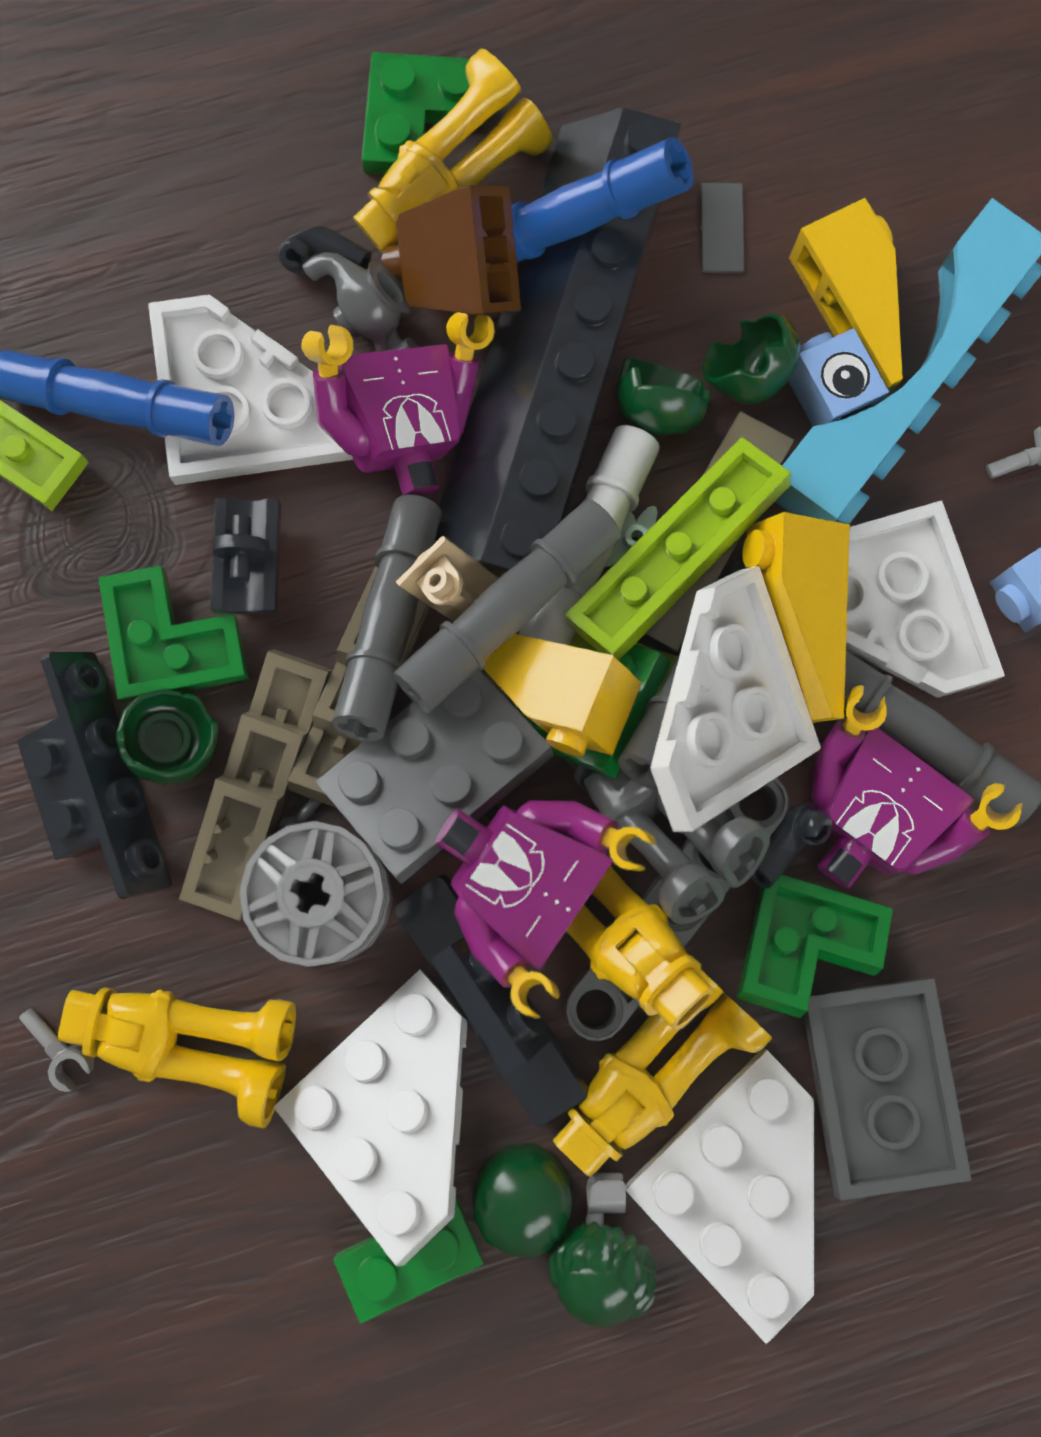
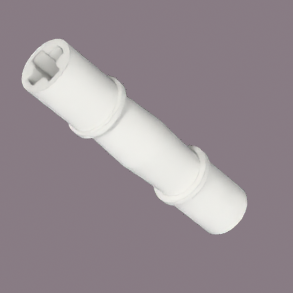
(616, 489)

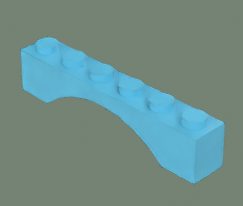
(975, 280)

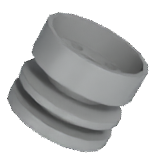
(327, 933)

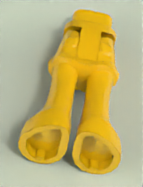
(420, 169)
(641, 954)
(141, 1037)
(629, 1102)

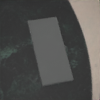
(722, 228)

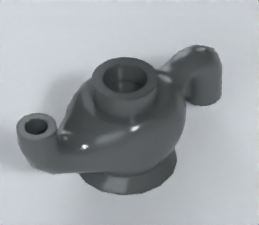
(367, 299)

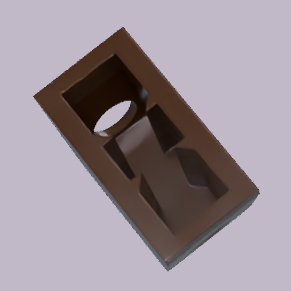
(458, 252)

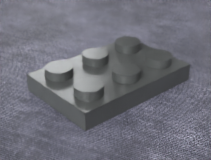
(430, 765)
(885, 1089)

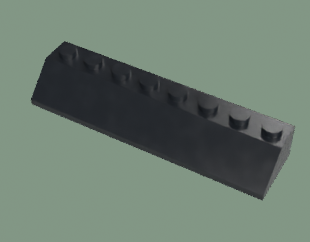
(549, 361)

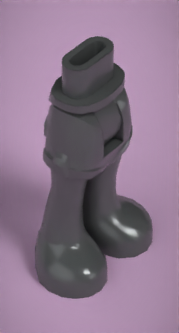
(688, 887)

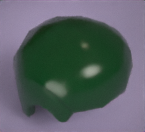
(755, 363)
(660, 398)
(166, 736)
(523, 1200)

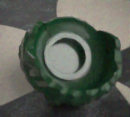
(602, 1275)

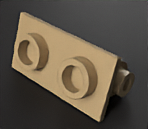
(447, 578)

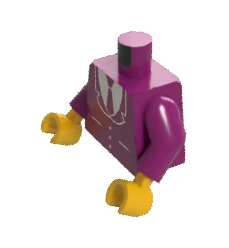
(397, 404)
(891, 804)
(528, 882)

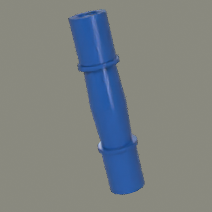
(615, 192)
(116, 398)

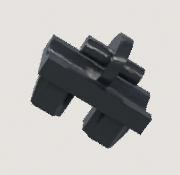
(245, 556)

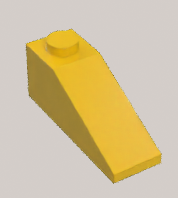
(853, 281)
(807, 582)
(566, 691)

